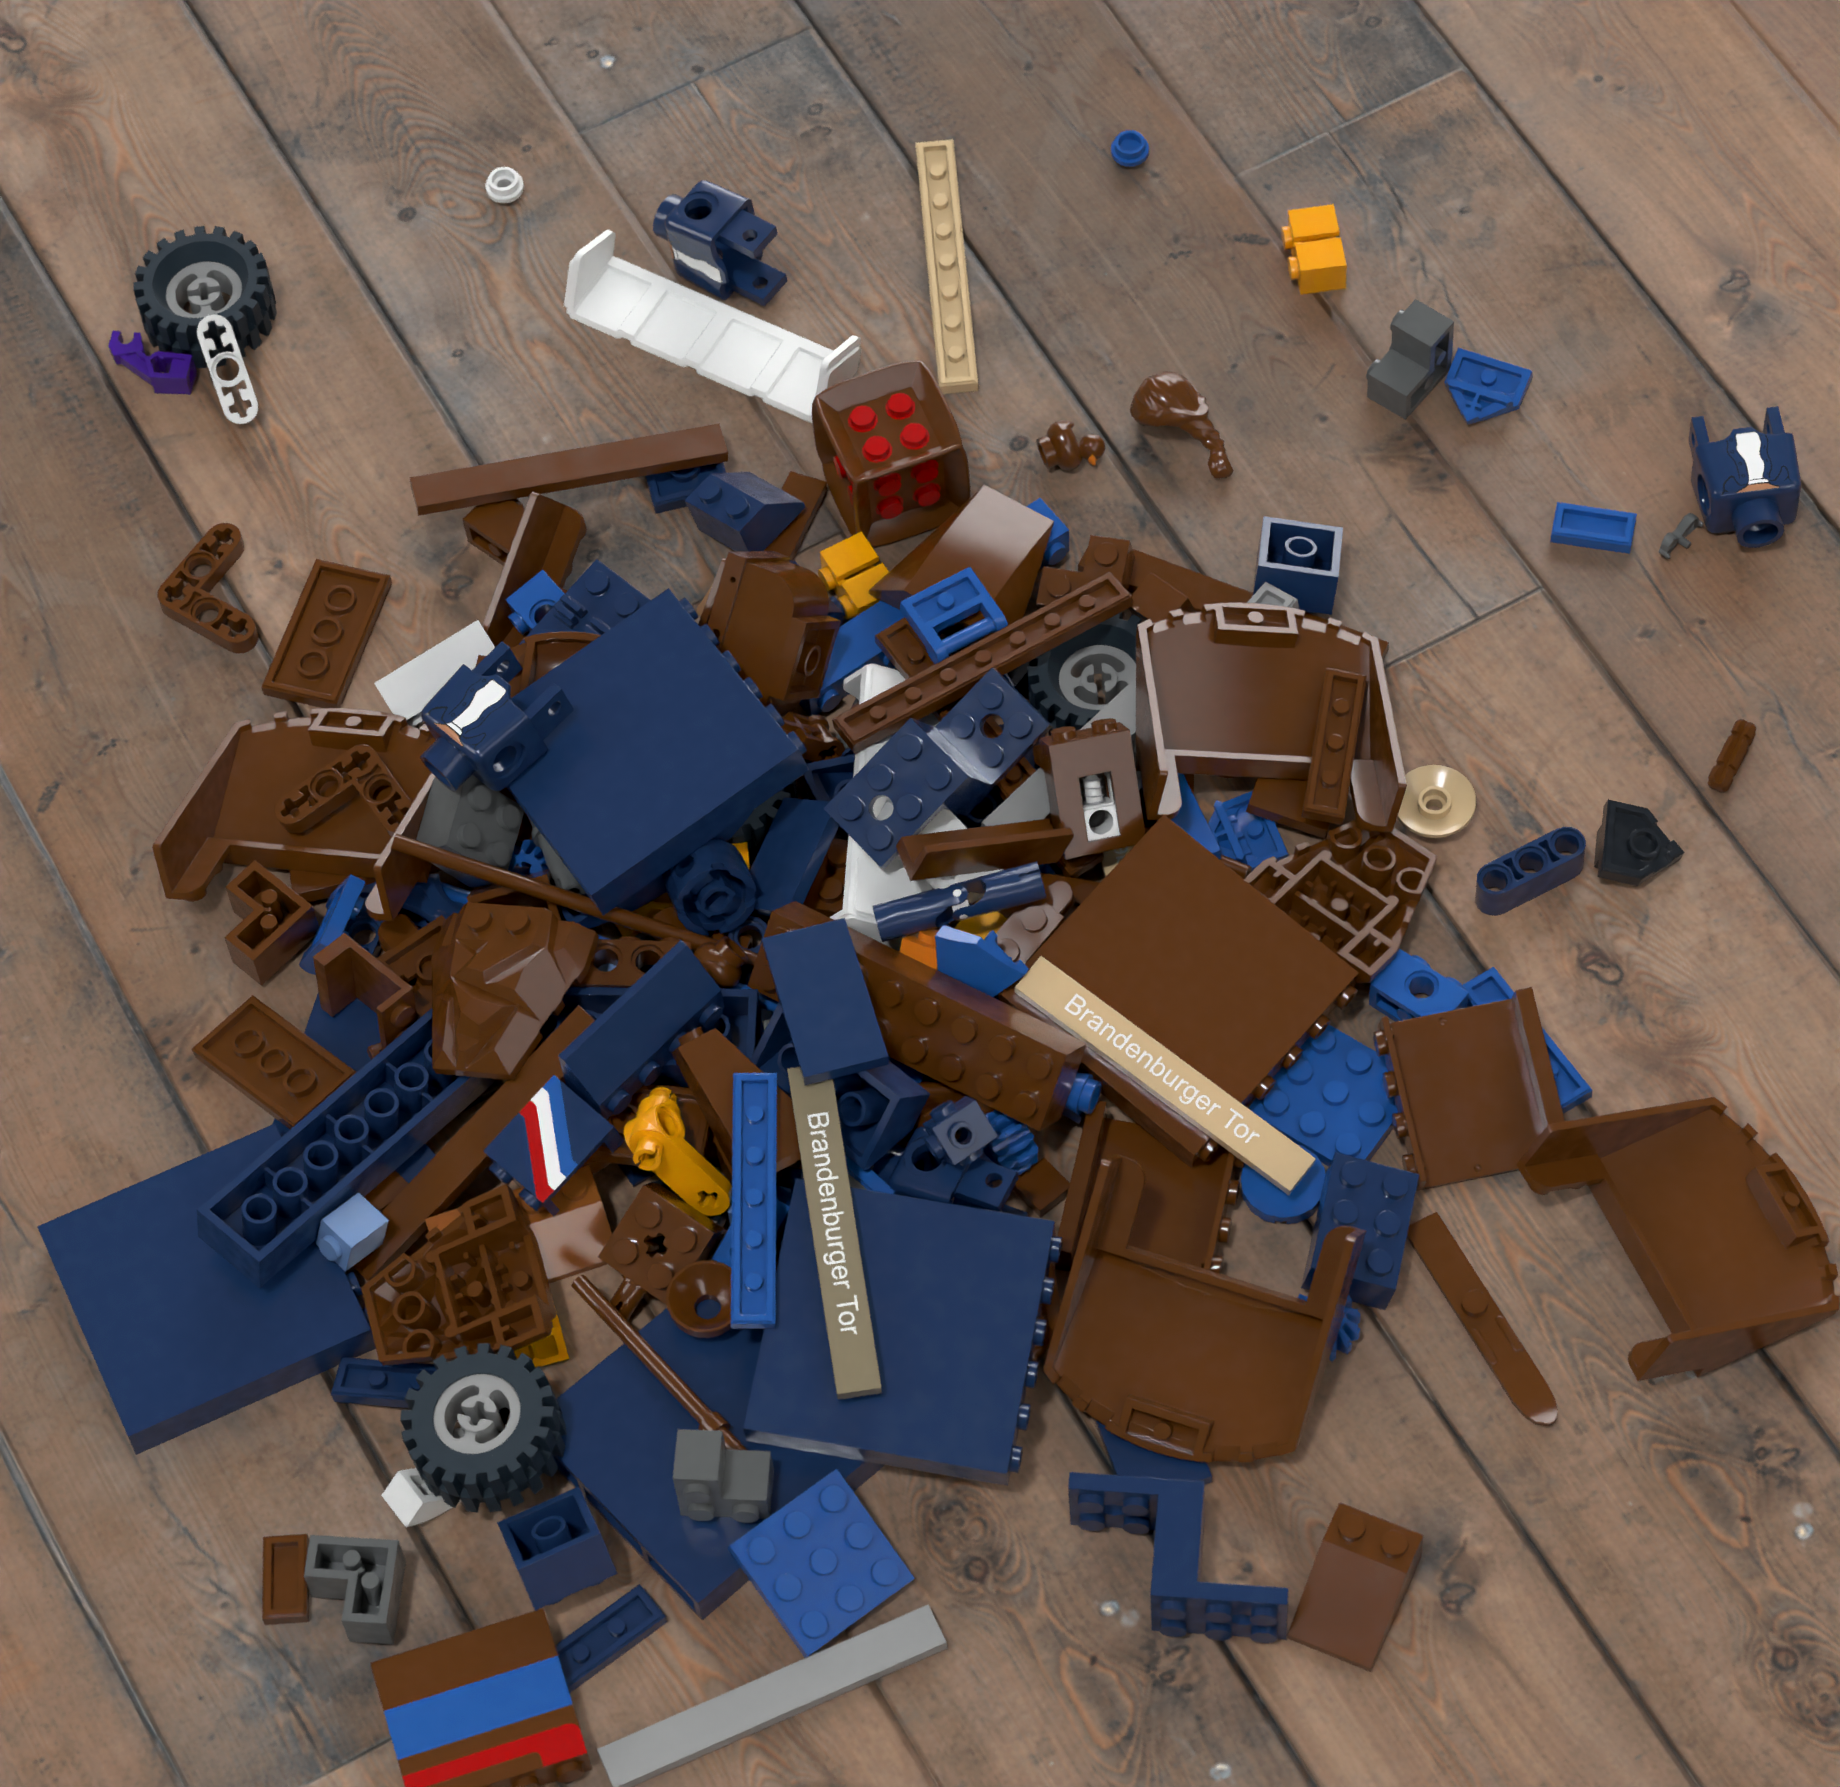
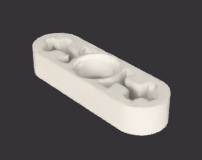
(209, 344)

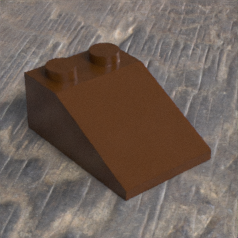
(1356, 1586)

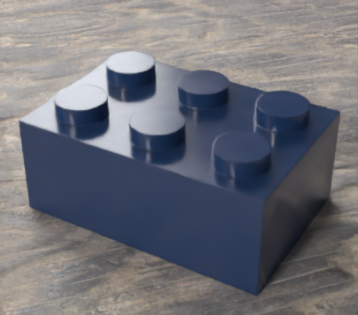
(1373, 1200)

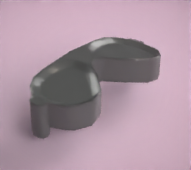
(1684, 528)

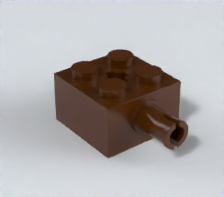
(635, 1248)

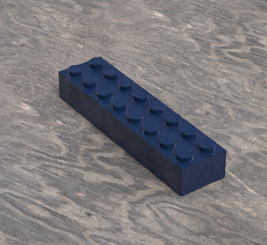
(333, 1154)

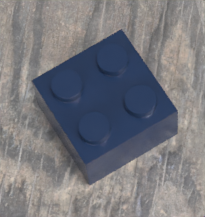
(1300, 561)
(557, 1548)

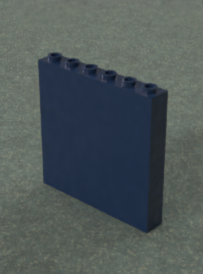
(654, 752)
(179, 1324)
(952, 1330)
(625, 1447)

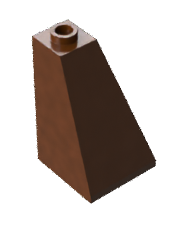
(708, 1068)

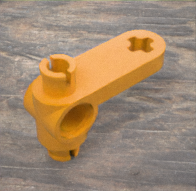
(659, 1143)

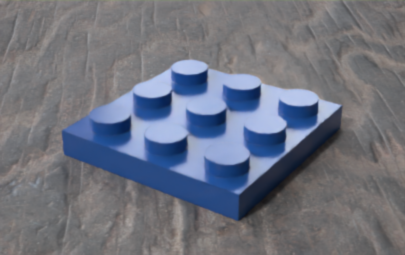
(1331, 1098)
(820, 1563)

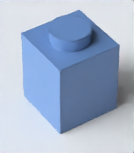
(351, 1232)

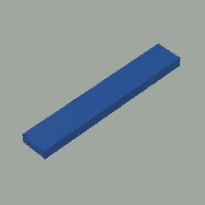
(754, 1200)

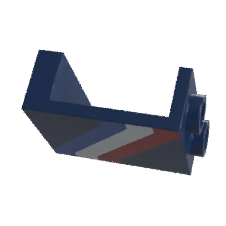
(549, 1143)

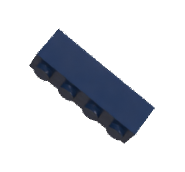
(640, 1031)
(872, 1105)

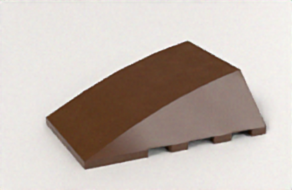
(990, 535)

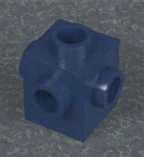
(972, 1133)

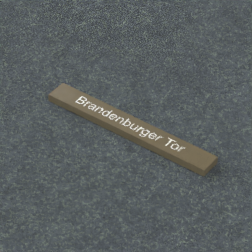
(835, 1237)

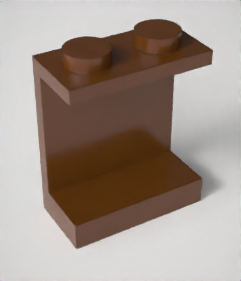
(351, 972)

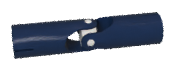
(942, 906)

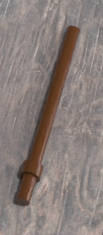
(656, 1365)

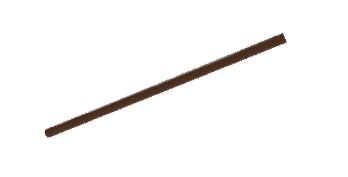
(550, 893)

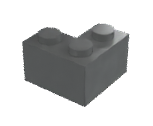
(1415, 359)
(719, 1480)
(365, 1575)

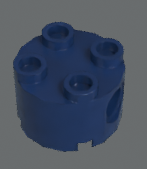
(711, 888)

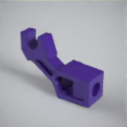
(177, 368)

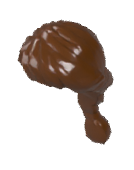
(1174, 402)

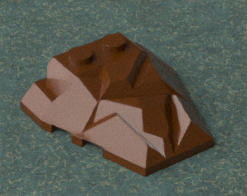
(1351, 892)
(498, 983)
(463, 1287)

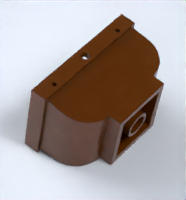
(775, 625)

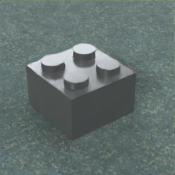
(472, 824)

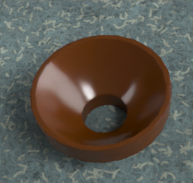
(693, 1285)

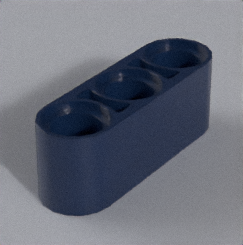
(1540, 855)

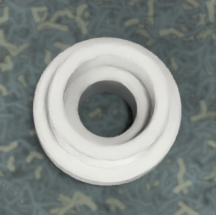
(504, 185)

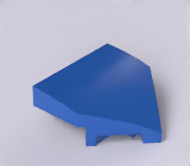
(1485, 386)
(1245, 834)
(976, 960)

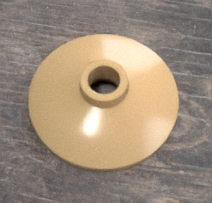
(1441, 788)

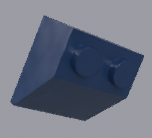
(742, 510)

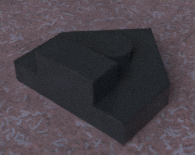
(1632, 845)

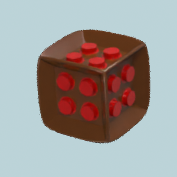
(891, 452)

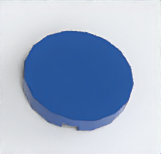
(1275, 1205)

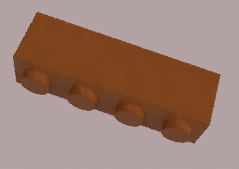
(571, 1237)

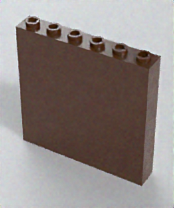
(1198, 969)

